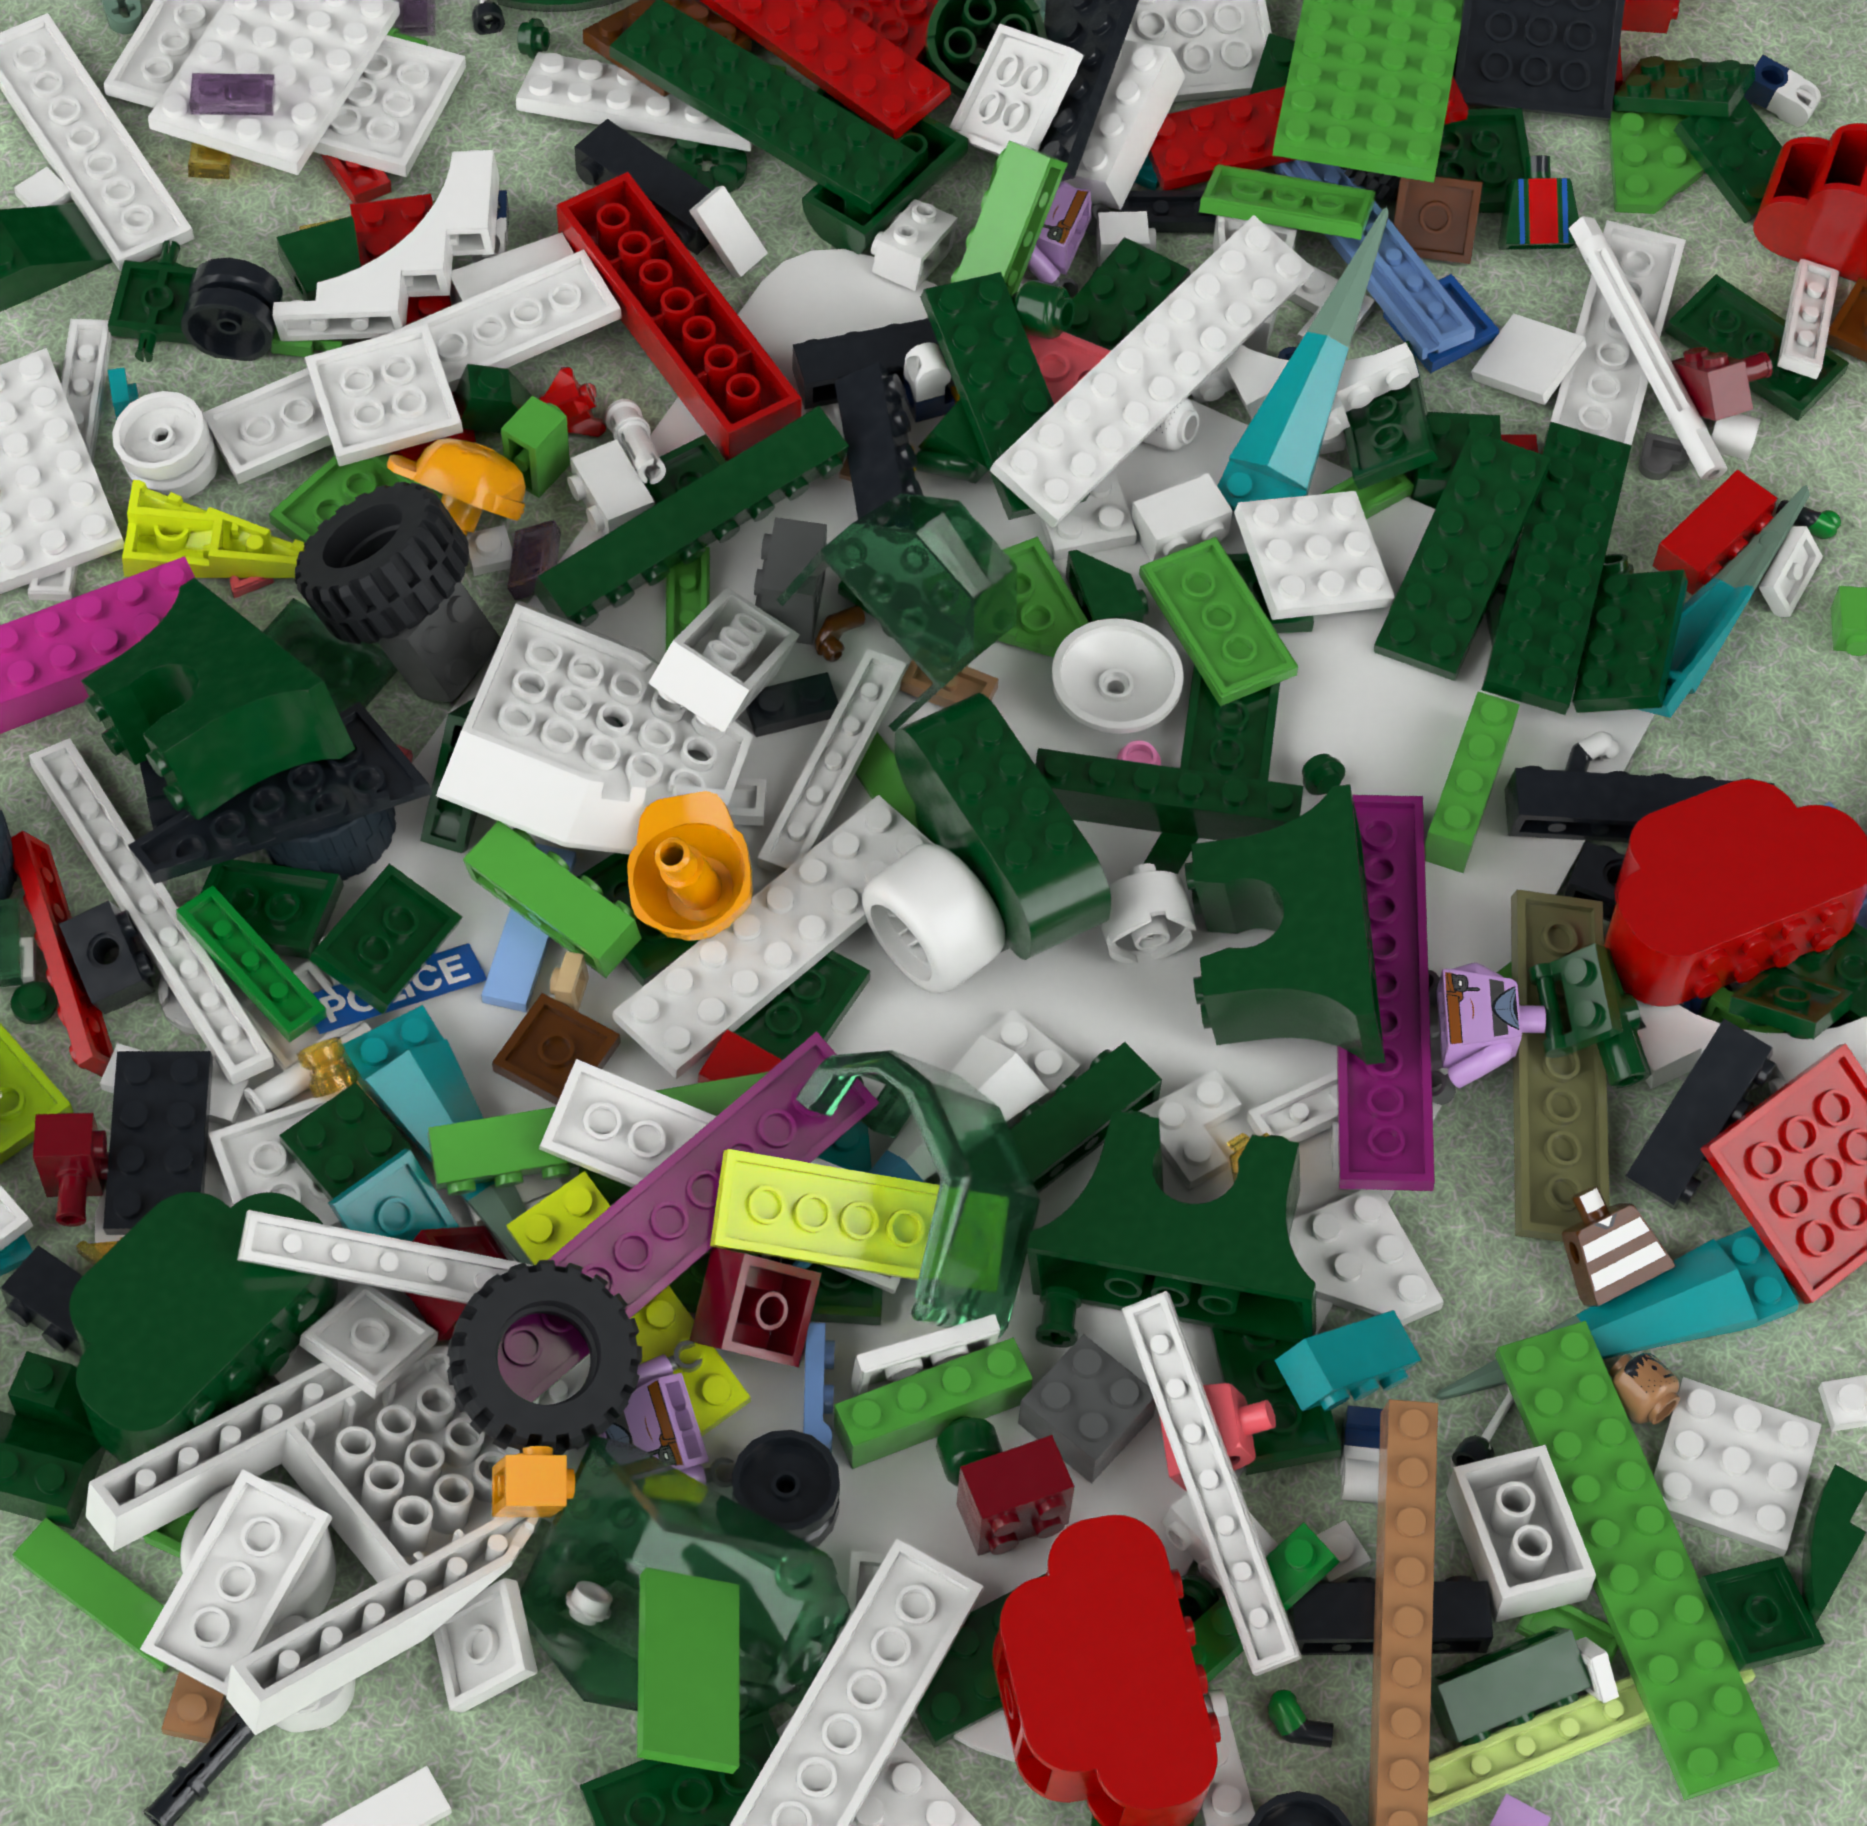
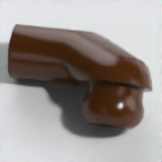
(828, 638)

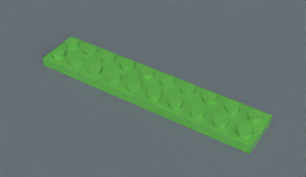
(1639, 1563)

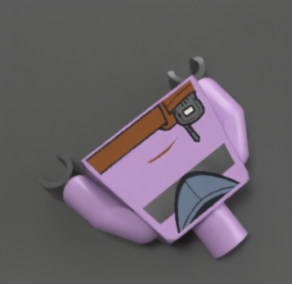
(1062, 234)
(1477, 1024)
(663, 1418)

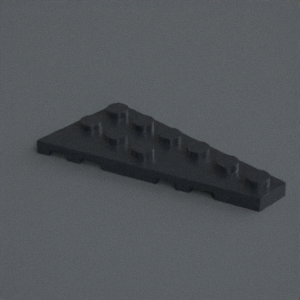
(1098, 33)
(288, 804)

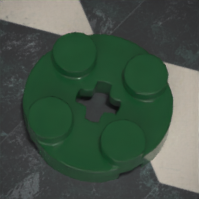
(730, 163)

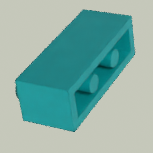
(1348, 1362)

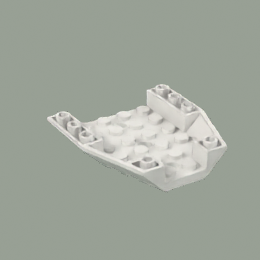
(552, 757)

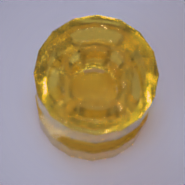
(328, 1071)

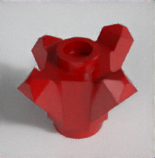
(575, 403)

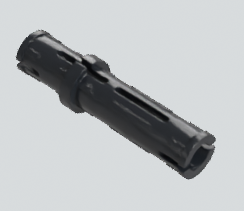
(193, 1780)

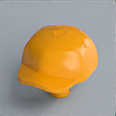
(469, 478)
(689, 867)

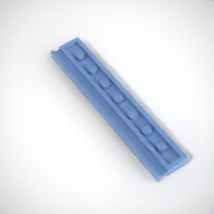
(1399, 277)

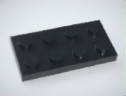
(156, 1132)

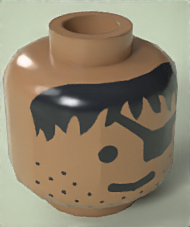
(1645, 1388)

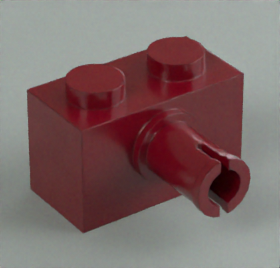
(1720, 382)
(70, 1162)

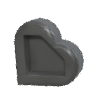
(1661, 456)

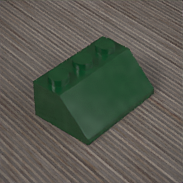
(45, 1469)

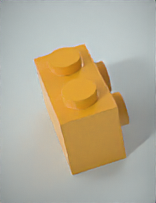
(531, 1484)

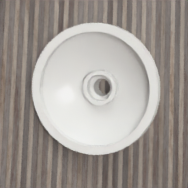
(1120, 658)

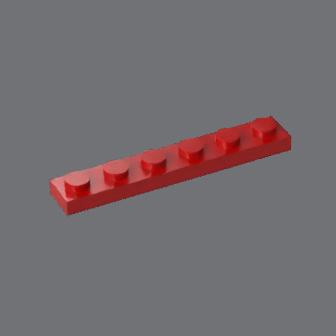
(48, 906)

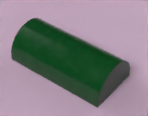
(854, 229)

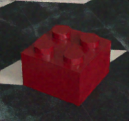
(755, 1306)
(1015, 1496)

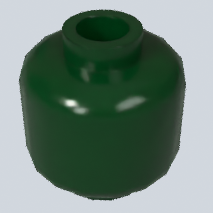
(1044, 309)
(966, 1442)

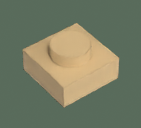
(570, 980)

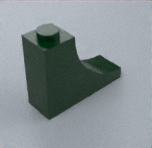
(446, 822)

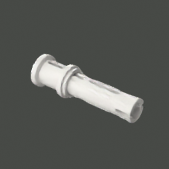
(633, 434)

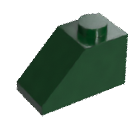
(488, 397)
(1104, 589)
(49, 1393)

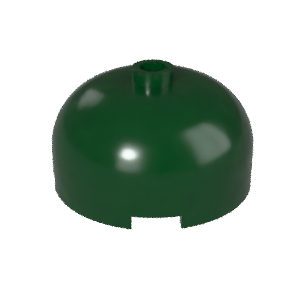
(964, 25)

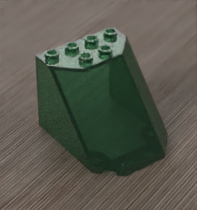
(927, 581)
(644, 1514)

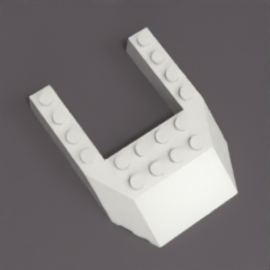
(402, 1493)

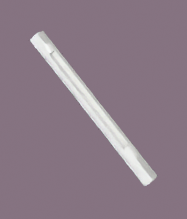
(1648, 349)

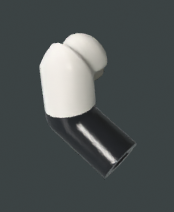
(1597, 745)

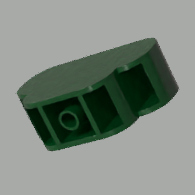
(1002, 819)
(182, 1325)

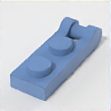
(817, 1396)

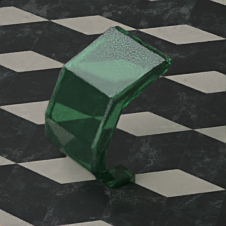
(984, 1191)

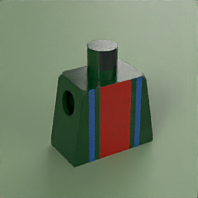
(1538, 210)

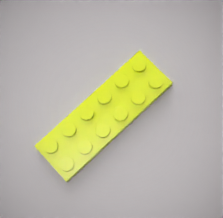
(822, 1214)
(661, 1323)

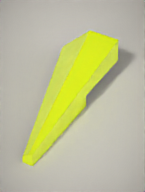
(211, 540)

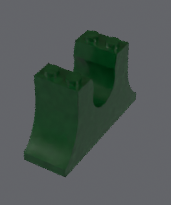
(213, 704)
(1319, 964)
(1217, 1259)

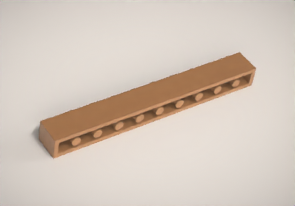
(1403, 1615)

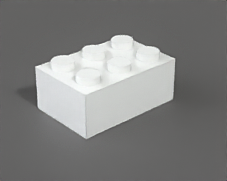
(1520, 1533)

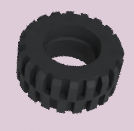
(382, 563)
(575, 1299)

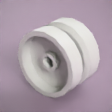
(166, 444)

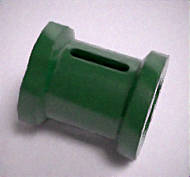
(1058, 1316)

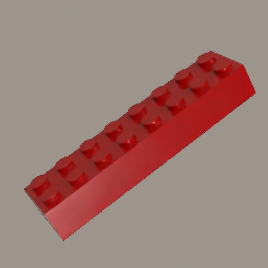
(680, 316)

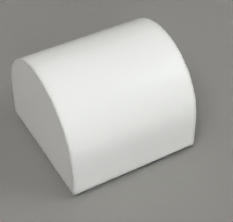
(1735, 435)

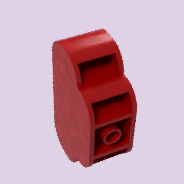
(1819, 202)
(1732, 890)
(1106, 1679)

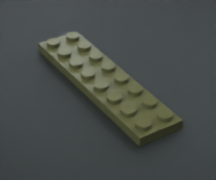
(1555, 1100)

